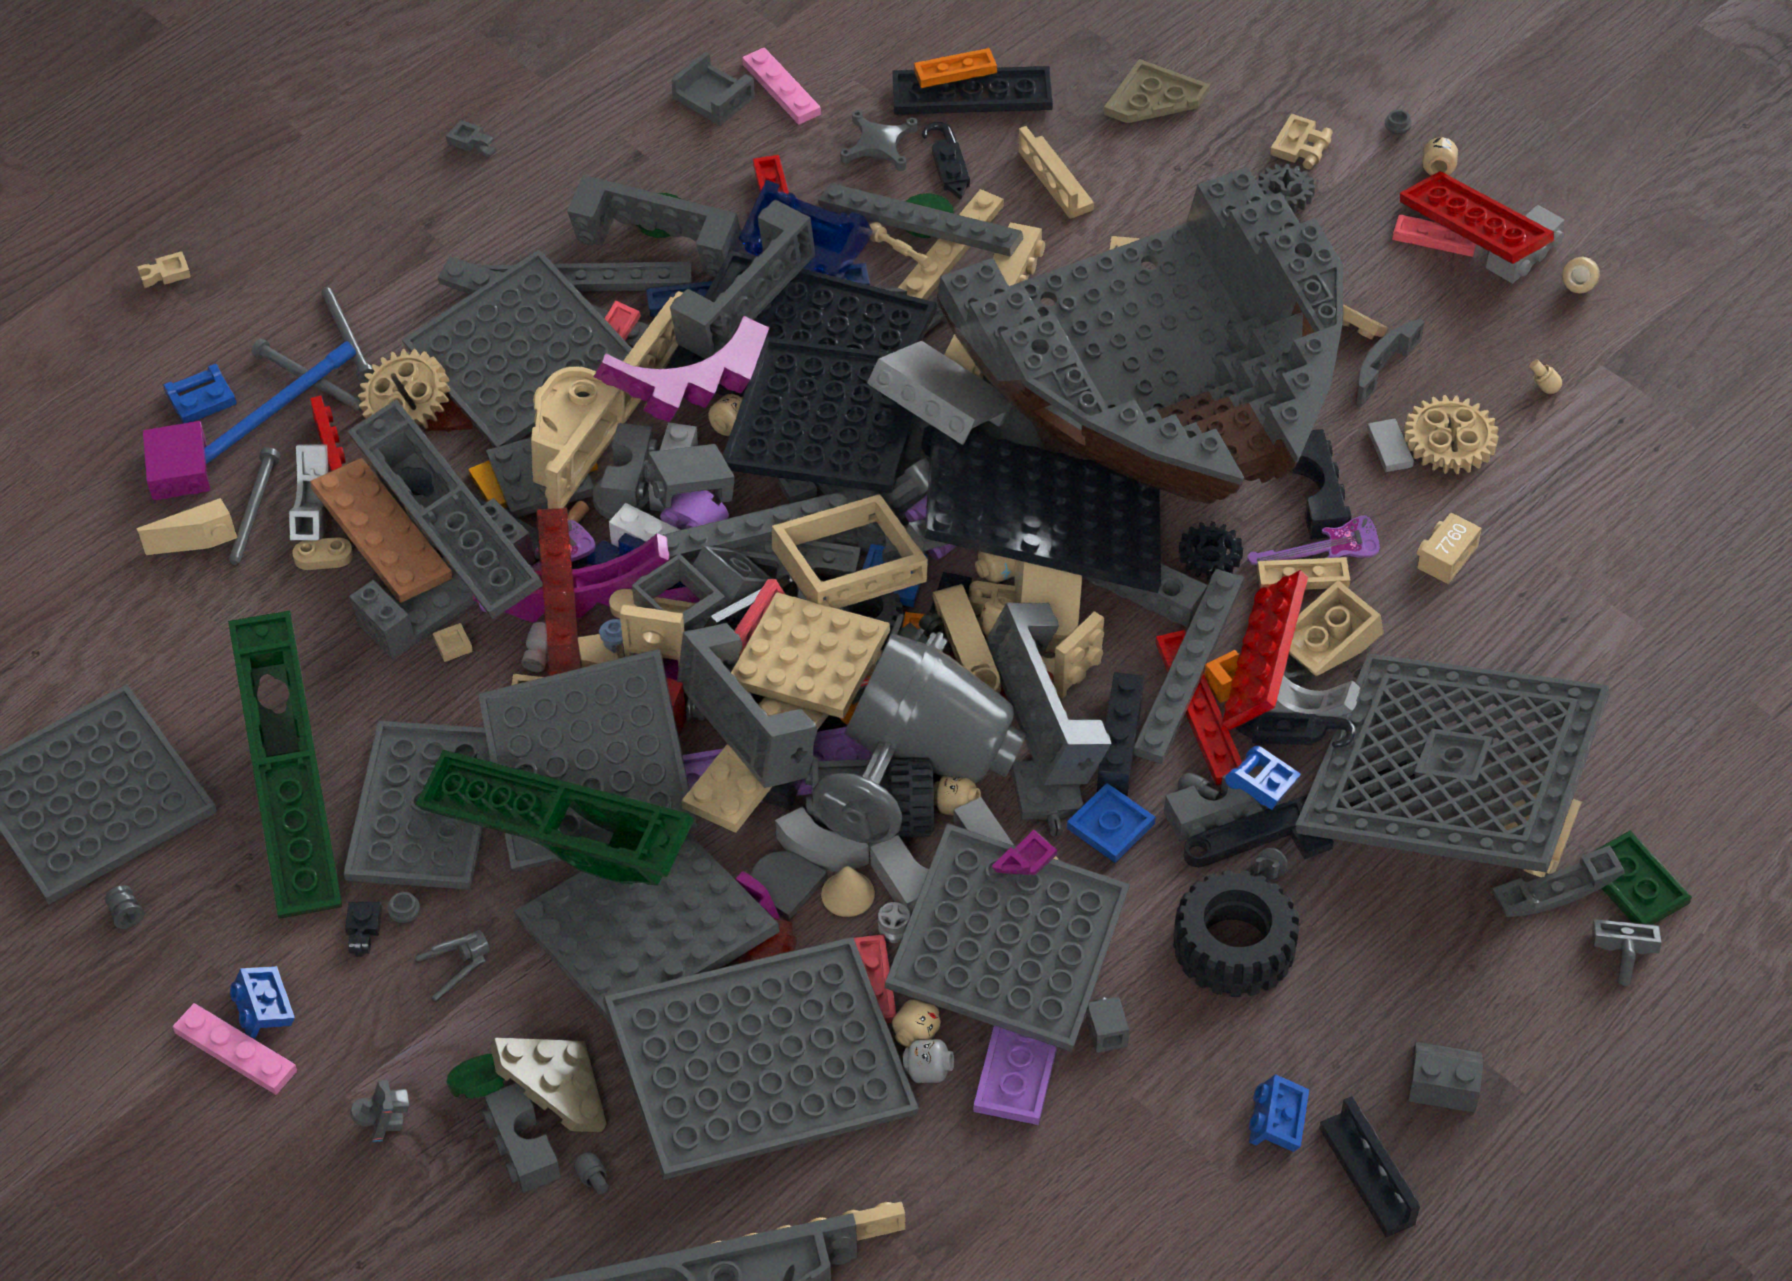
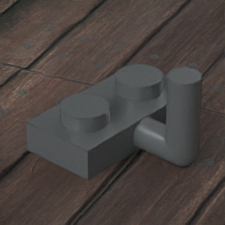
(1629, 938)

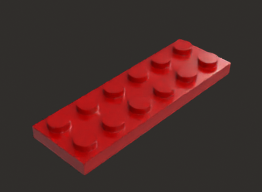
(1477, 217)
(1265, 650)

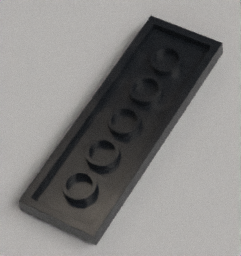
(1004, 91)

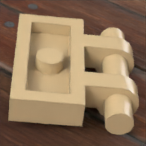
(1293, 140)

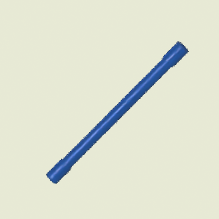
(332, 361)

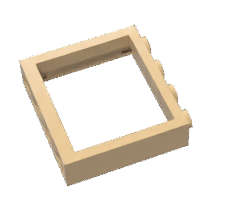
(860, 584)

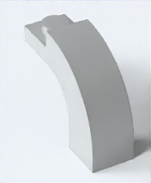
(309, 515)
(1326, 703)
(822, 847)

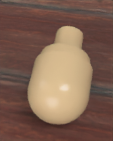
(1546, 377)

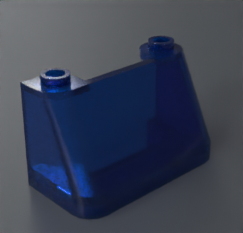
(835, 236)

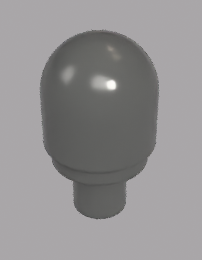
(1201, 785)
(591, 1171)

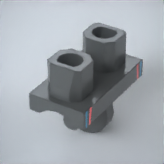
(382, 1110)

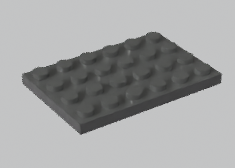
(391, 834)

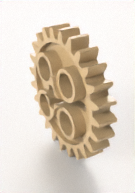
(426, 378)
(1470, 429)

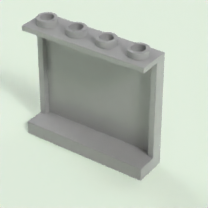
(939, 390)

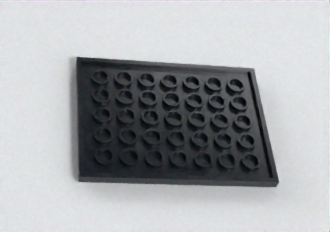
(827, 312)
(1043, 510)

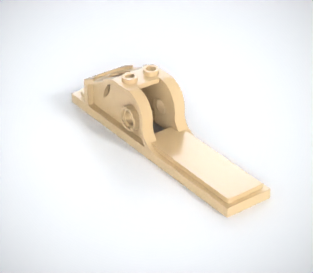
(577, 430)

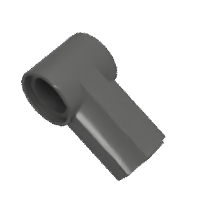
(910, 484)

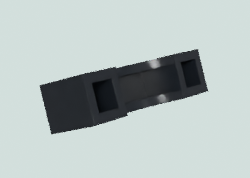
(1327, 505)
(1121, 726)

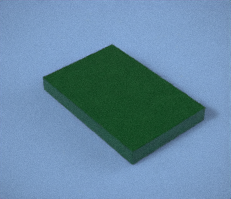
(1646, 888)

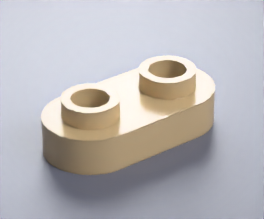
(322, 553)

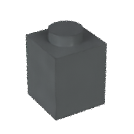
(1107, 1024)

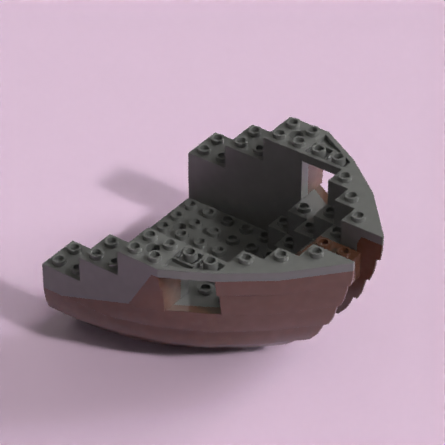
(1175, 368)

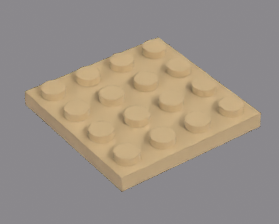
(810, 654)

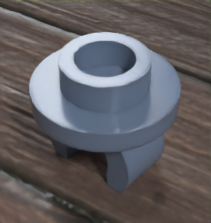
(611, 634)

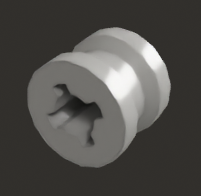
(888, 917)

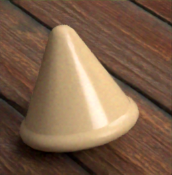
(848, 893)

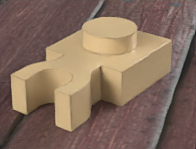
(167, 268)

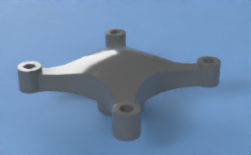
(878, 141)

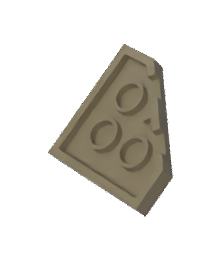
(1154, 92)
(555, 1077)

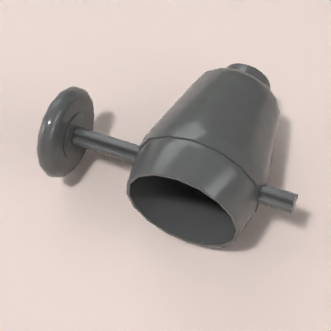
(916, 708)

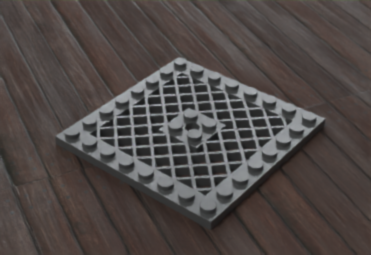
(1523, 847)

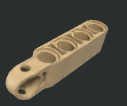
(966, 635)

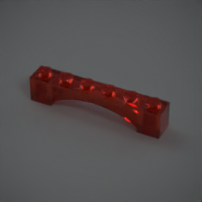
(557, 590)

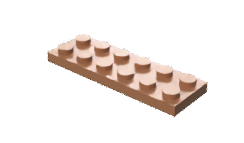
(381, 530)

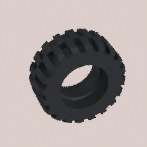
(1229, 967)

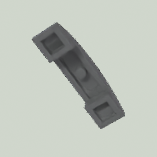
(1400, 340)
(1561, 887)

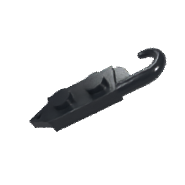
(949, 160)
(1295, 729)

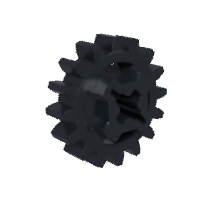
(1210, 549)

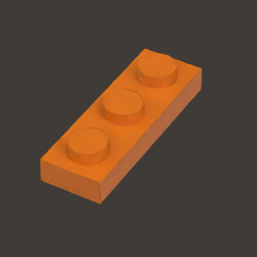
(955, 67)

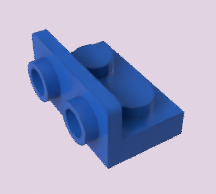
(261, 999)
(1279, 1113)

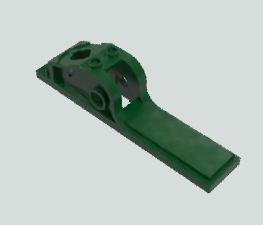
(285, 768)
(534, 805)

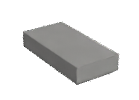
(1390, 445)

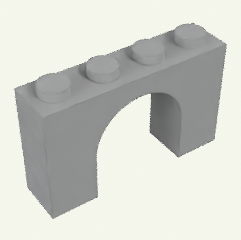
(904, 875)

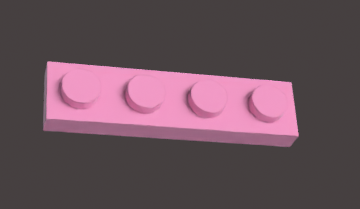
(781, 86)
(235, 1048)

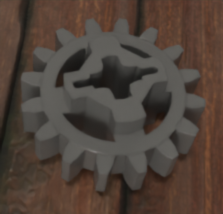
(1293, 185)

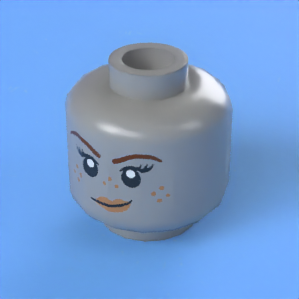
(928, 1061)

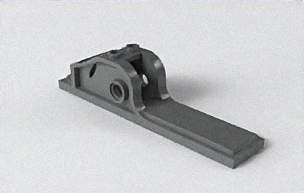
(451, 515)
(776, 1255)

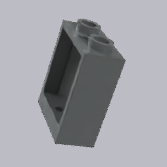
(669, 574)

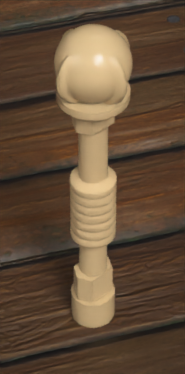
(880, 234)

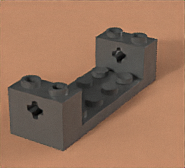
(601, 201)
(787, 248)
(404, 624)
(772, 746)
(1060, 747)

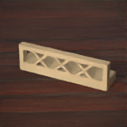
(1054, 174)

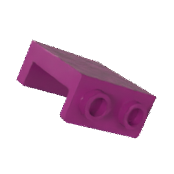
(176, 460)

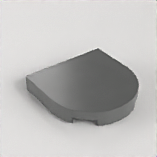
(788, 880)

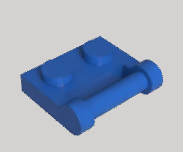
(201, 401)
(1272, 781)

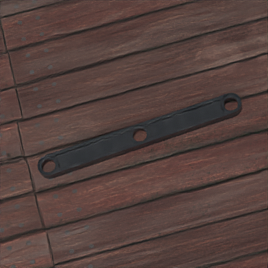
(1257, 828)

